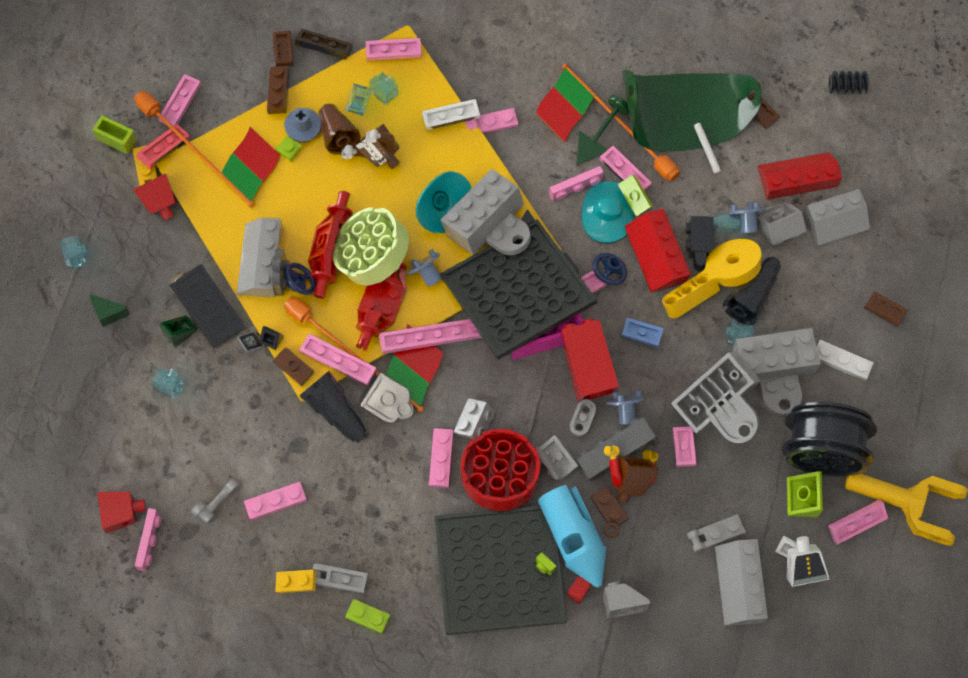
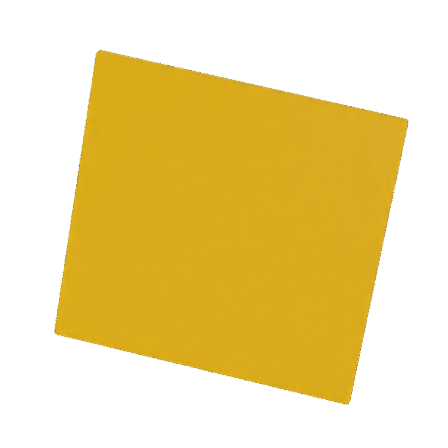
(311, 182)

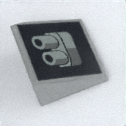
(250, 343)

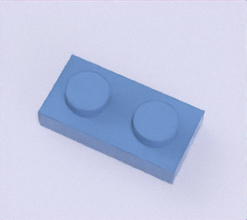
(642, 332)

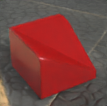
(579, 590)

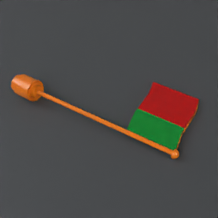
(568, 104)
(246, 166)
(409, 367)

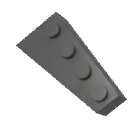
(629, 441)

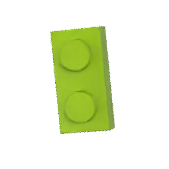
(367, 616)

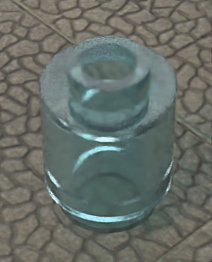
(726, 222)

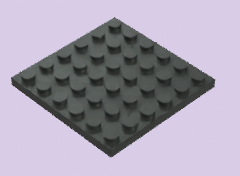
(518, 294)
(492, 570)

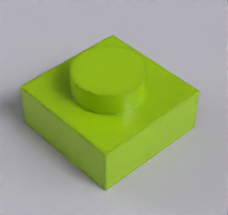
(288, 148)
(544, 564)

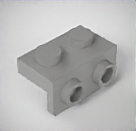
(474, 419)
(557, 458)

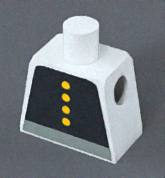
(805, 563)

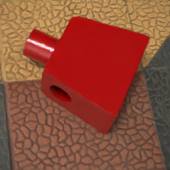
(157, 196)
(118, 509)

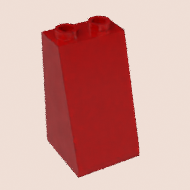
(588, 360)

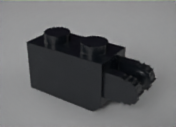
(700, 240)

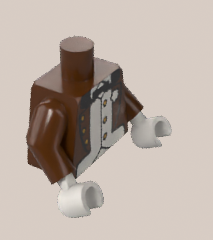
(375, 146)

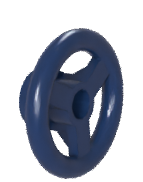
(611, 265)
(297, 281)

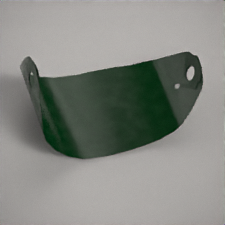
(670, 105)

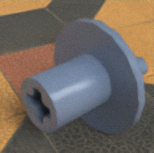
(302, 124)
(748, 216)
(426, 268)
(626, 405)

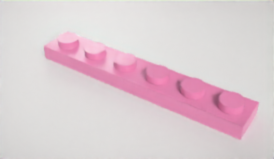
(428, 336)

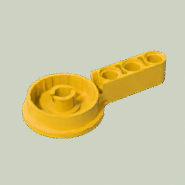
(726, 265)

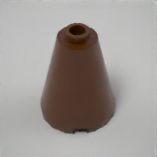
(337, 129)

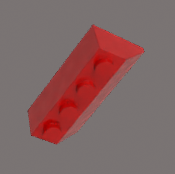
(799, 175)
(657, 251)

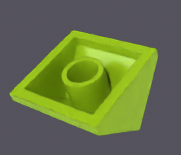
(805, 495)

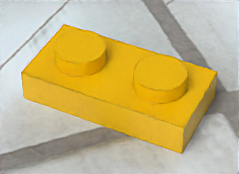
(296, 581)

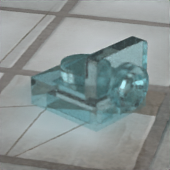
(738, 331)

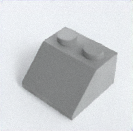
(780, 222)
(623, 600)

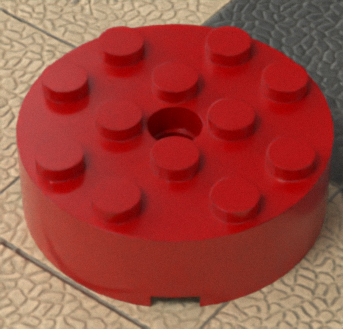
(503, 488)

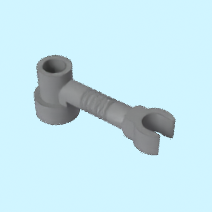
(205, 511)

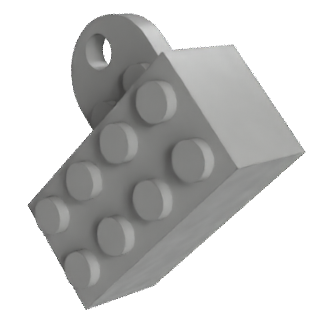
(488, 217)
(778, 363)
(720, 399)

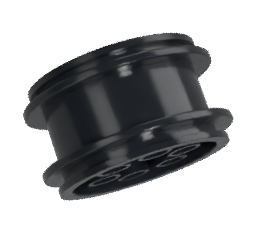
(829, 439)

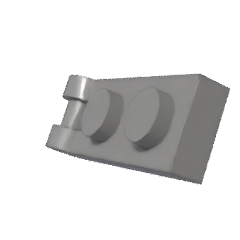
(716, 533)
(341, 578)

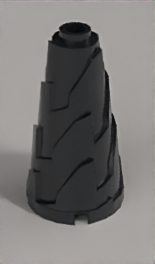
(749, 299)
(329, 400)

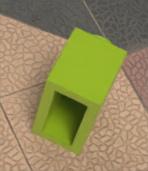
(114, 134)

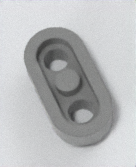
(582, 419)

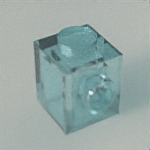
(383, 87)
(358, 99)
(73, 251)
(167, 382)

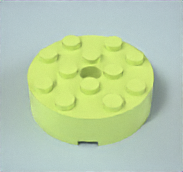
(370, 246)

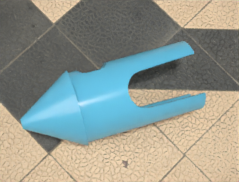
(575, 533)

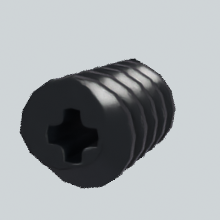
(848, 81)

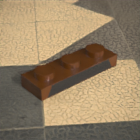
(278, 90)

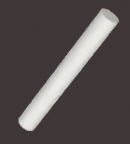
(707, 148)

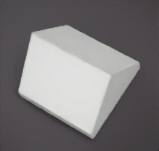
(784, 545)

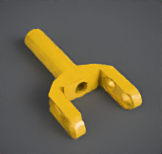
(910, 500)

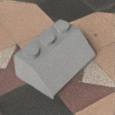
(837, 217)

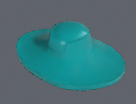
(440, 198)
(606, 213)

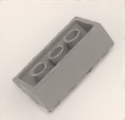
(258, 249)
(741, 582)

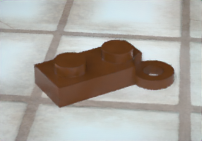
(610, 510)

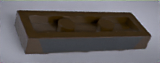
(323, 44)

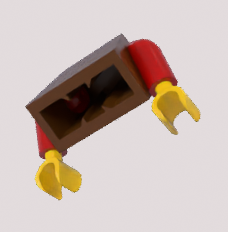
(631, 474)

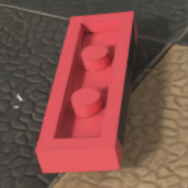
(161, 147)

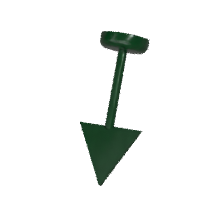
(588, 147)

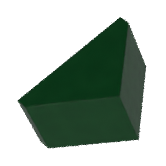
(108, 310)
(178, 329)

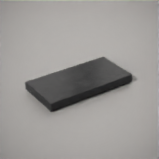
(207, 306)

